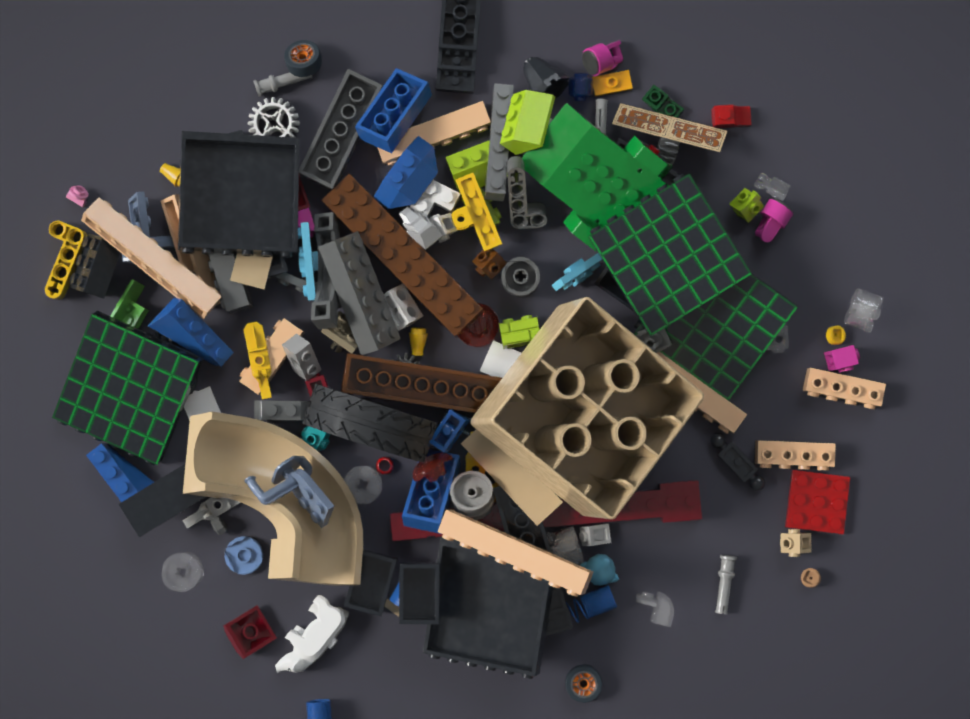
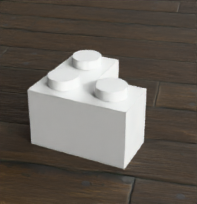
(437, 195)

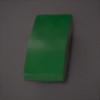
(661, 103)

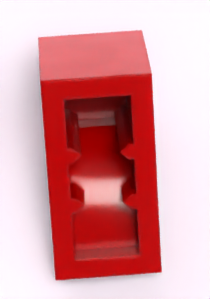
(730, 116)

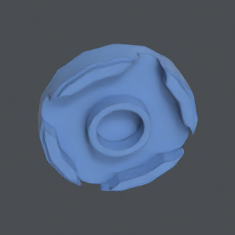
(244, 555)

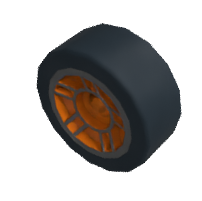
(303, 58)
(591, 690)

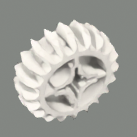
(260, 113)

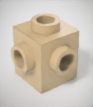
(795, 542)

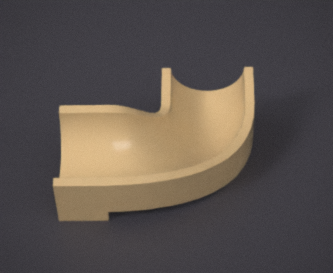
(233, 447)

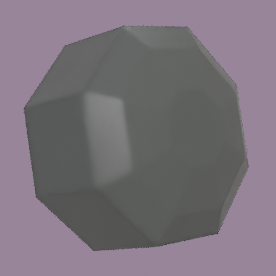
(219, 525)

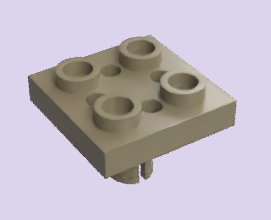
(341, 335)

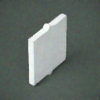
(499, 360)
(201, 402)

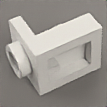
(595, 535)

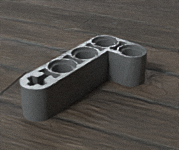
(522, 214)

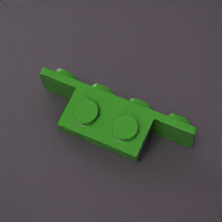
(127, 309)

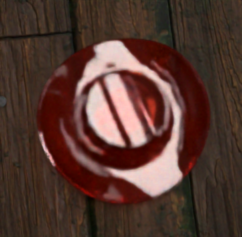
(483, 329)
(432, 468)

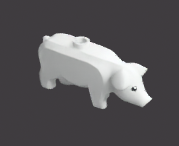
(316, 638)

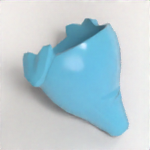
(603, 569)

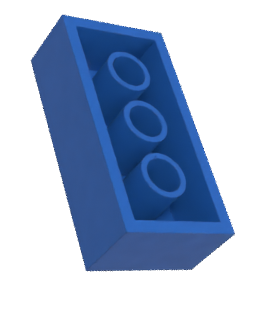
(393, 110)
(430, 500)

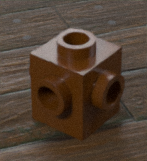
(489, 263)

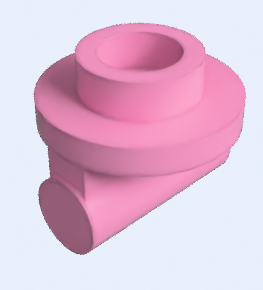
(78, 195)

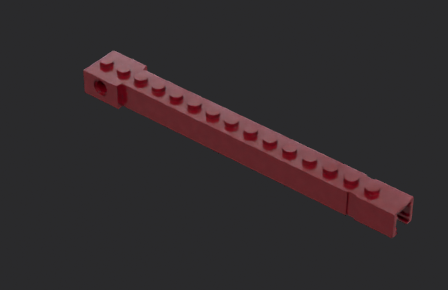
(670, 501)

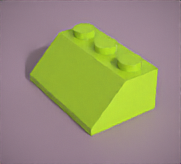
(527, 121)
(470, 161)

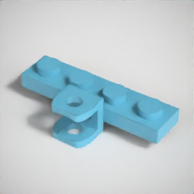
(307, 261)
(578, 271)

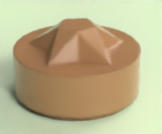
(810, 578)

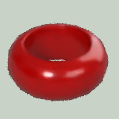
(378, 467)

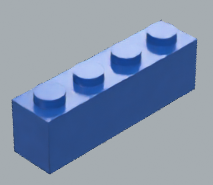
(187, 329)
(118, 472)

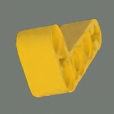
(61, 261)

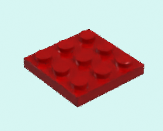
(817, 502)

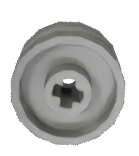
(472, 494)

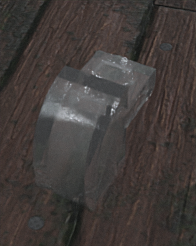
(662, 607)

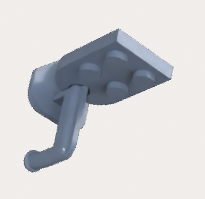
(138, 208)
(302, 485)

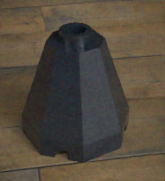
(544, 77)

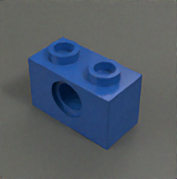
(449, 431)

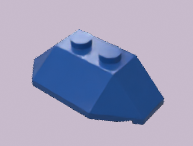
(408, 176)

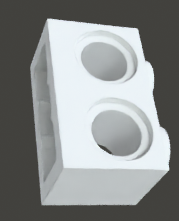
(402, 307)

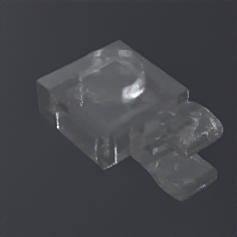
(774, 186)

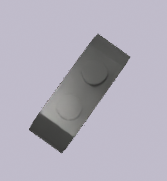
(280, 410)

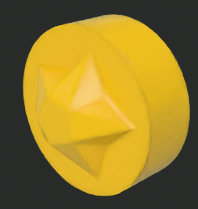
(835, 335)

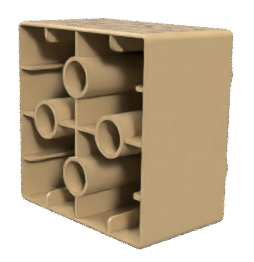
(588, 409)

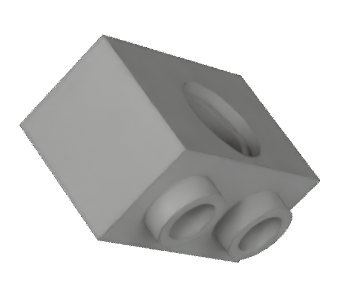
(301, 357)

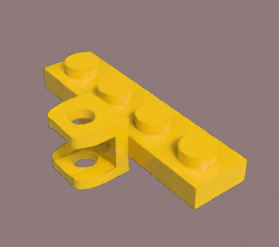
(475, 213)

